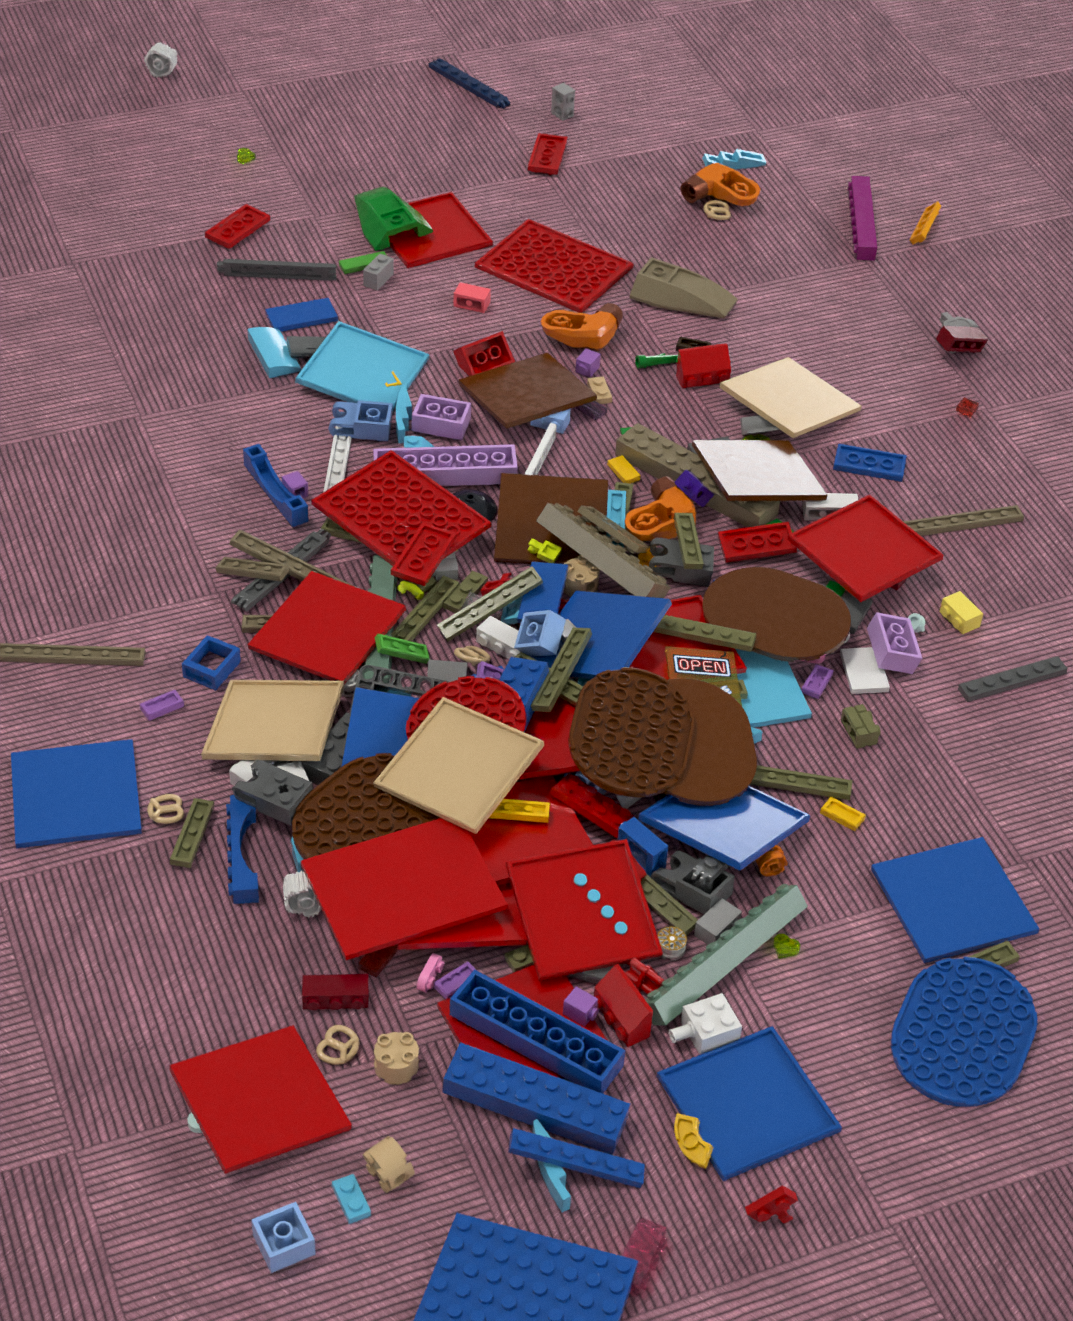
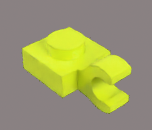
(547, 551)

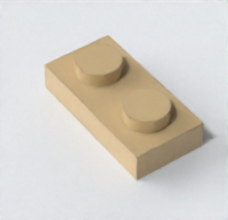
(599, 387)

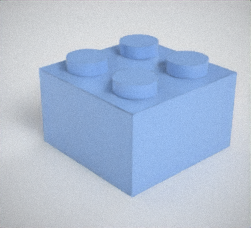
(540, 633)
(283, 1237)

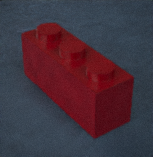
(961, 339)
(335, 991)

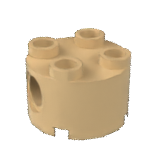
(581, 576)
(396, 1057)
(389, 1163)

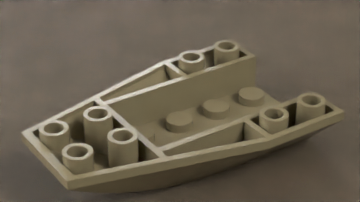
(680, 290)

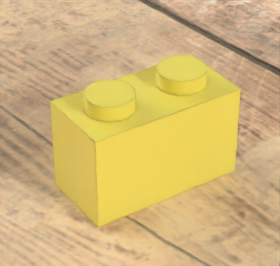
(961, 612)

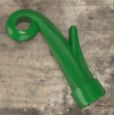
(643, 361)

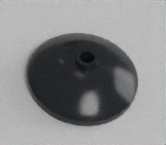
(479, 502)

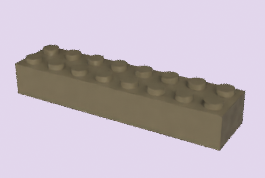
(602, 552)

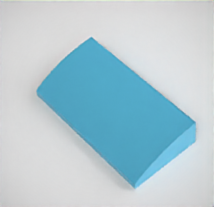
(272, 351)

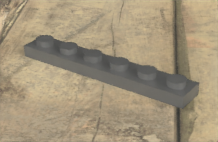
(1012, 679)

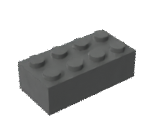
(332, 754)

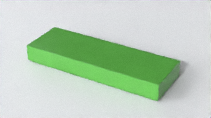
(358, 263)
(402, 648)

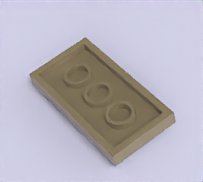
(617, 533)

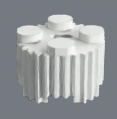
(161, 60)
(299, 895)

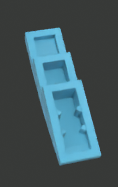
(739, 160)
(403, 413)
(553, 1175)

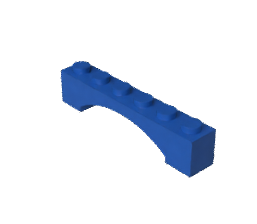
(291, 506)
(244, 882)

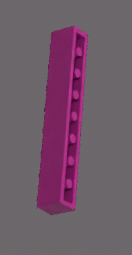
(862, 218)

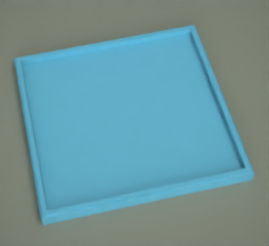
(358, 364)
(771, 690)

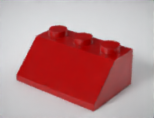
(484, 354)
(703, 365)
(624, 1007)

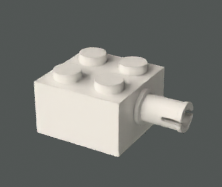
(708, 1024)

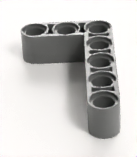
(396, 683)

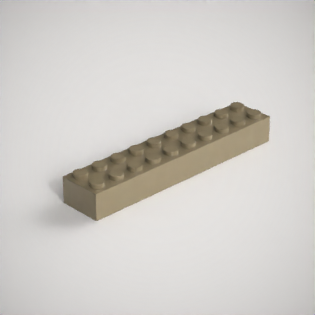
(666, 458)

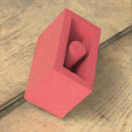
(472, 297)

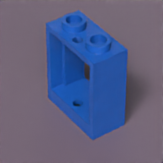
(211, 678)
(647, 841)

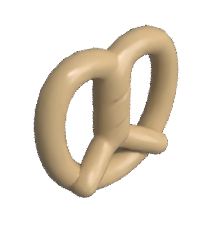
(723, 210)
(471, 655)
(154, 802)
(342, 1047)

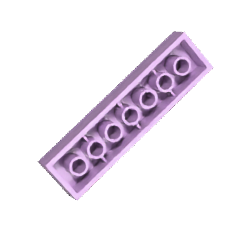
(460, 463)

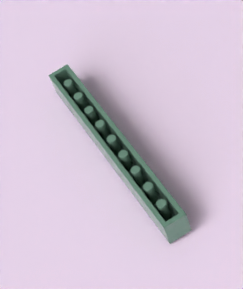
(384, 585)
(725, 953)

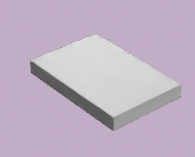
(863, 671)

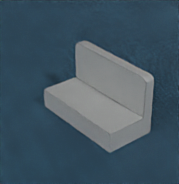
(755, 425)
(446, 670)

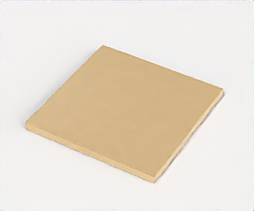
(790, 397)
(273, 720)
(459, 764)

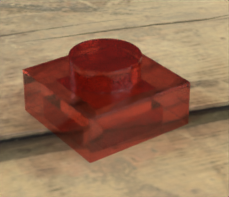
(967, 407)

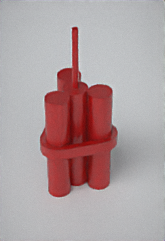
(643, 976)

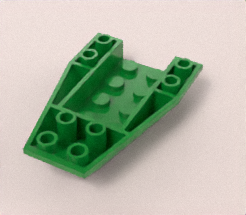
(386, 214)

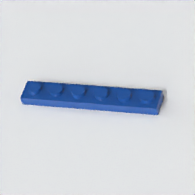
(576, 1158)

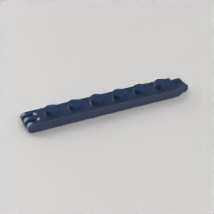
(469, 83)

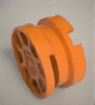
(772, 862)

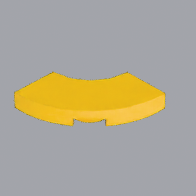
(689, 1140)

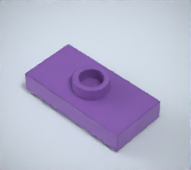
(817, 681)
(161, 705)
(452, 981)

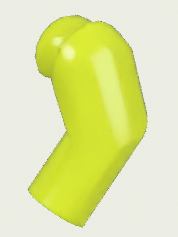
(414, 589)

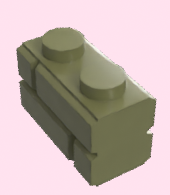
(860, 726)

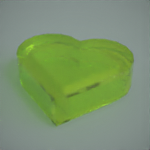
(245, 155)
(785, 946)

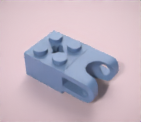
(362, 420)

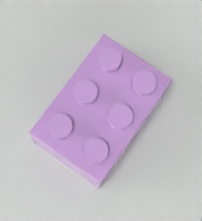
(441, 417)
(894, 643)

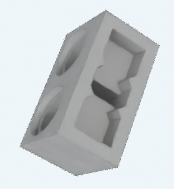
(563, 101)

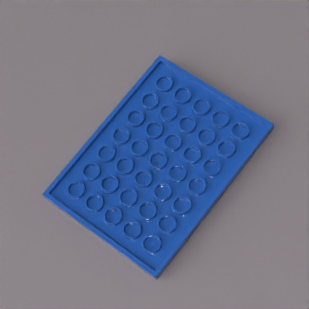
(522, 1276)

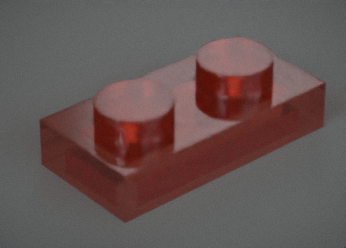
(376, 961)

